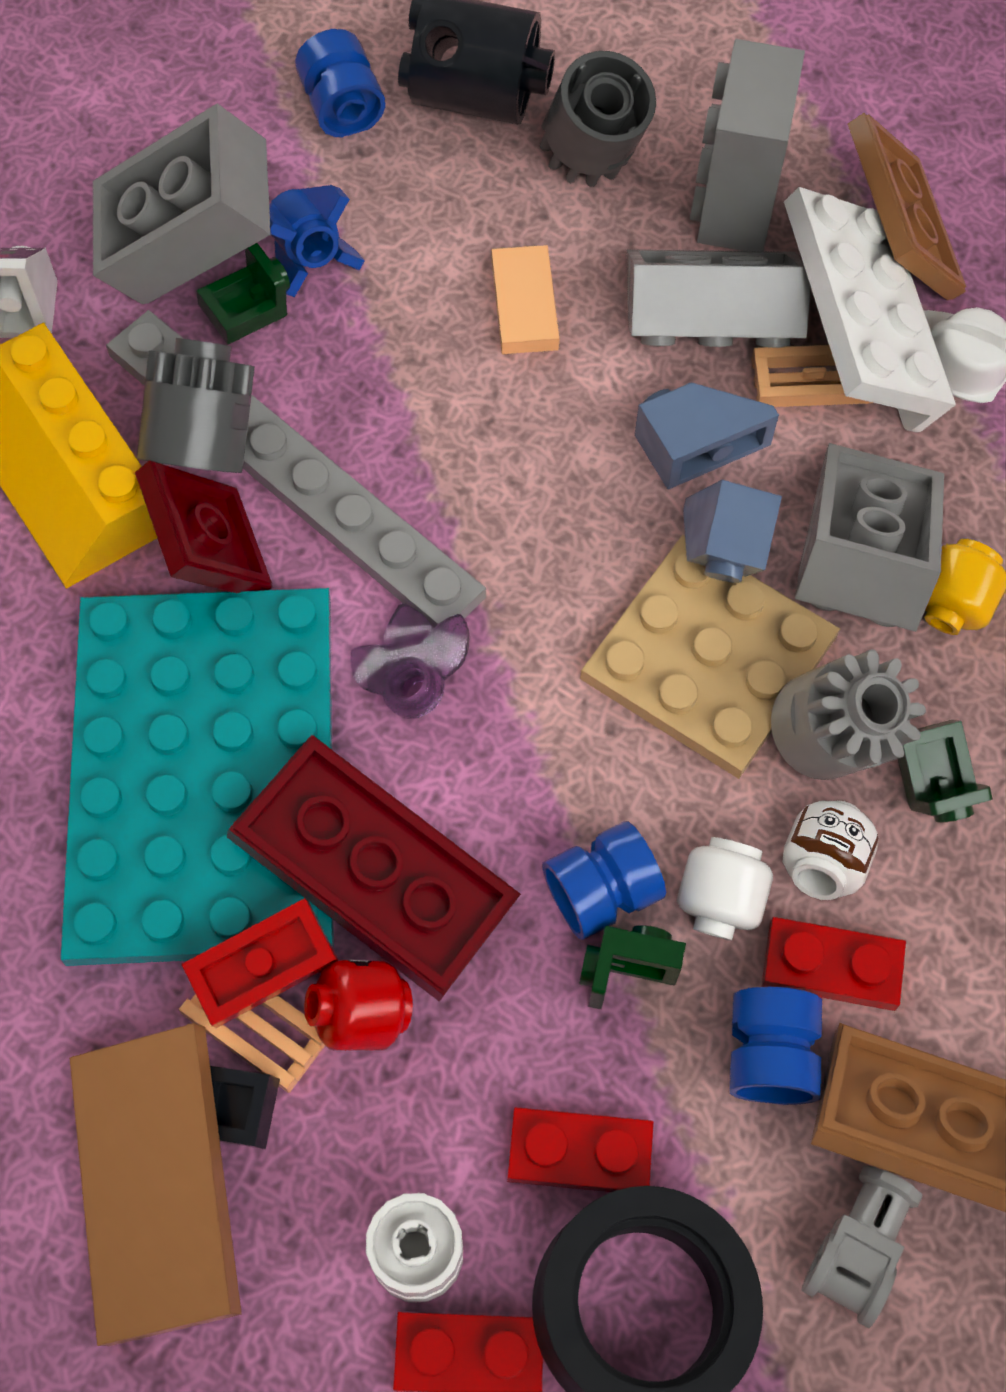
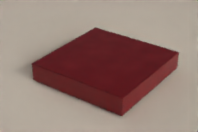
(202, 530)

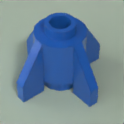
(302, 227)

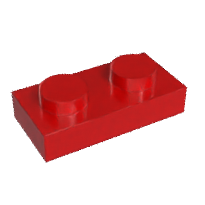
(259, 963)
(835, 963)
(579, 1150)
(466, 1354)

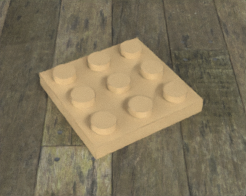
(707, 658)

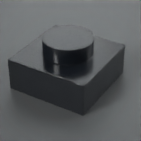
(244, 1105)

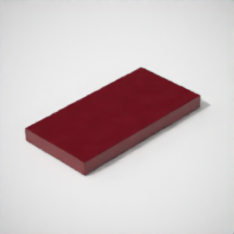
(373, 866)

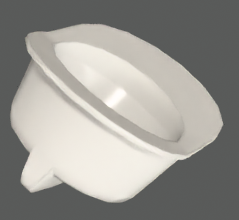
(971, 351)

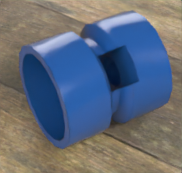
(339, 83)
(613, 875)
(776, 1038)

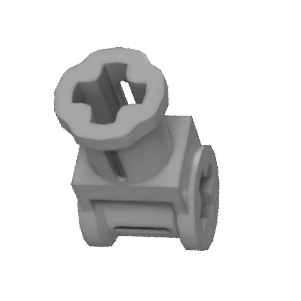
(861, 1257)

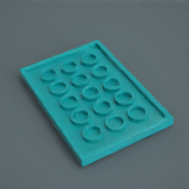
(174, 736)

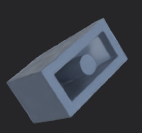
(700, 430)
(730, 529)

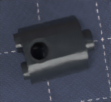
(494, 61)

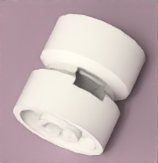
(415, 1247)

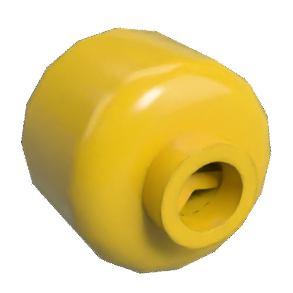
(967, 587)

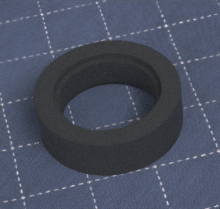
(703, 1236)

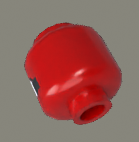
(359, 1005)

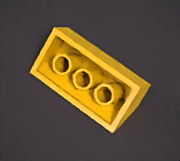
(66, 462)

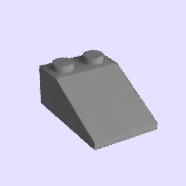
(873, 538)

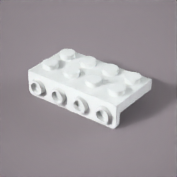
(869, 309)

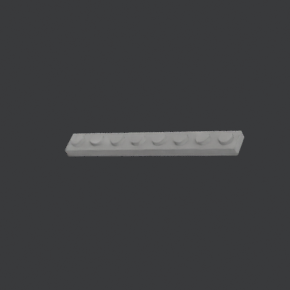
(328, 497)

